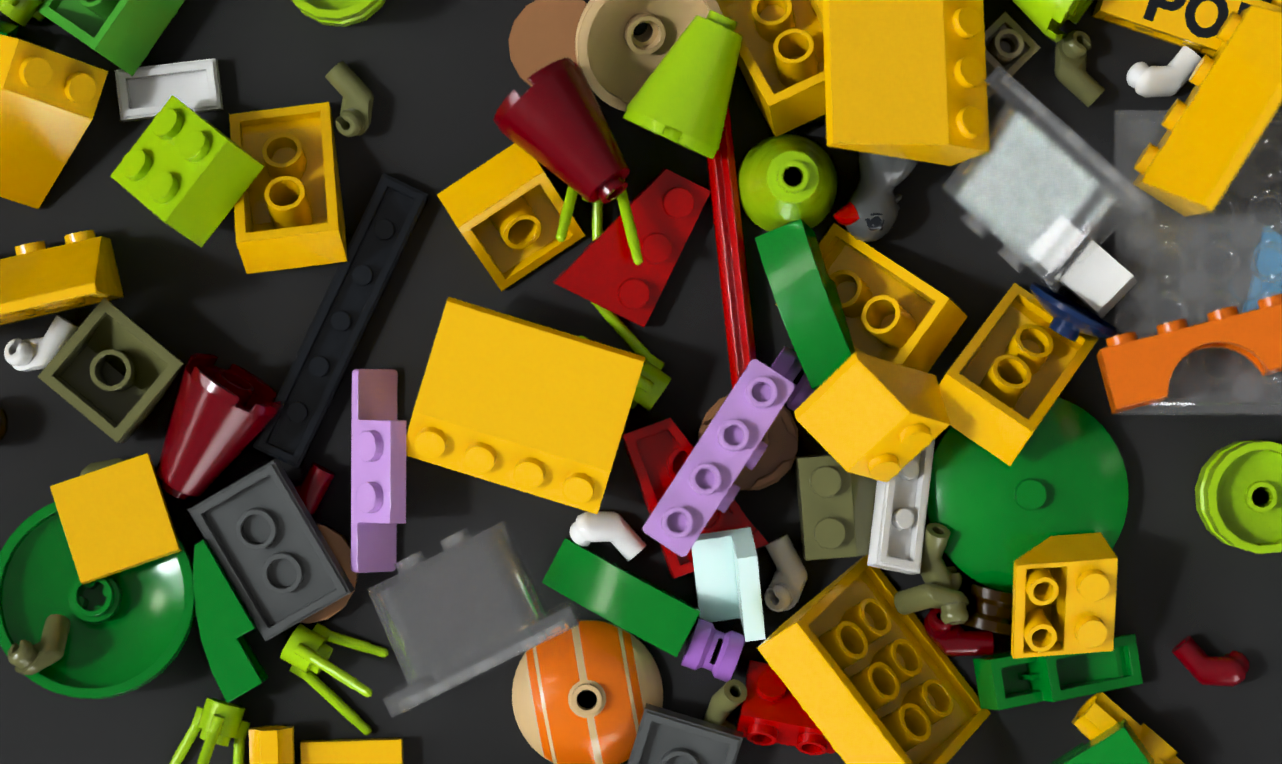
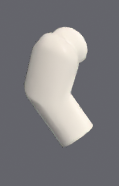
(1163, 80)

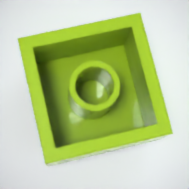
(186, 171)

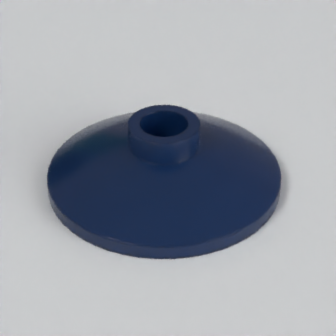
(1069, 317)

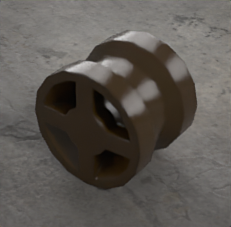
(990, 609)

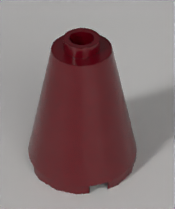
(566, 131)
(211, 424)

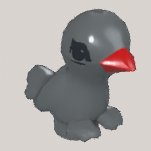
(873, 205)

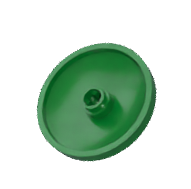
(1058, 485)
(120, 626)

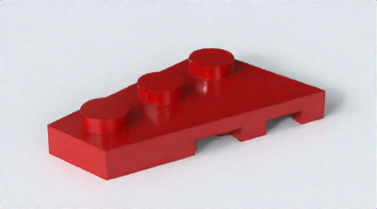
(663, 221)
(656, 458)

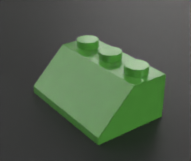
(114, 28)

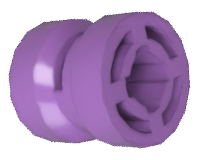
(789, 366)
(702, 646)

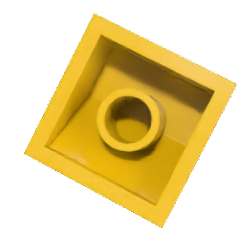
(509, 215)
(874, 415)

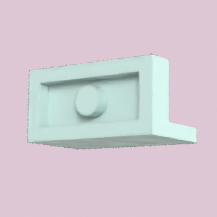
(729, 580)

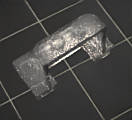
(1042, 189)
(462, 613)

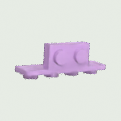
(718, 458)
(376, 470)

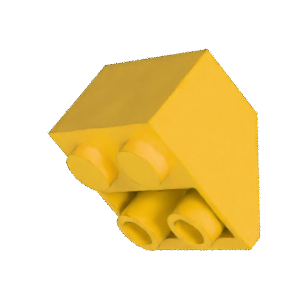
(1064, 597)

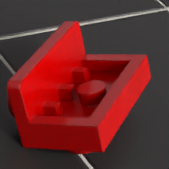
(775, 716)

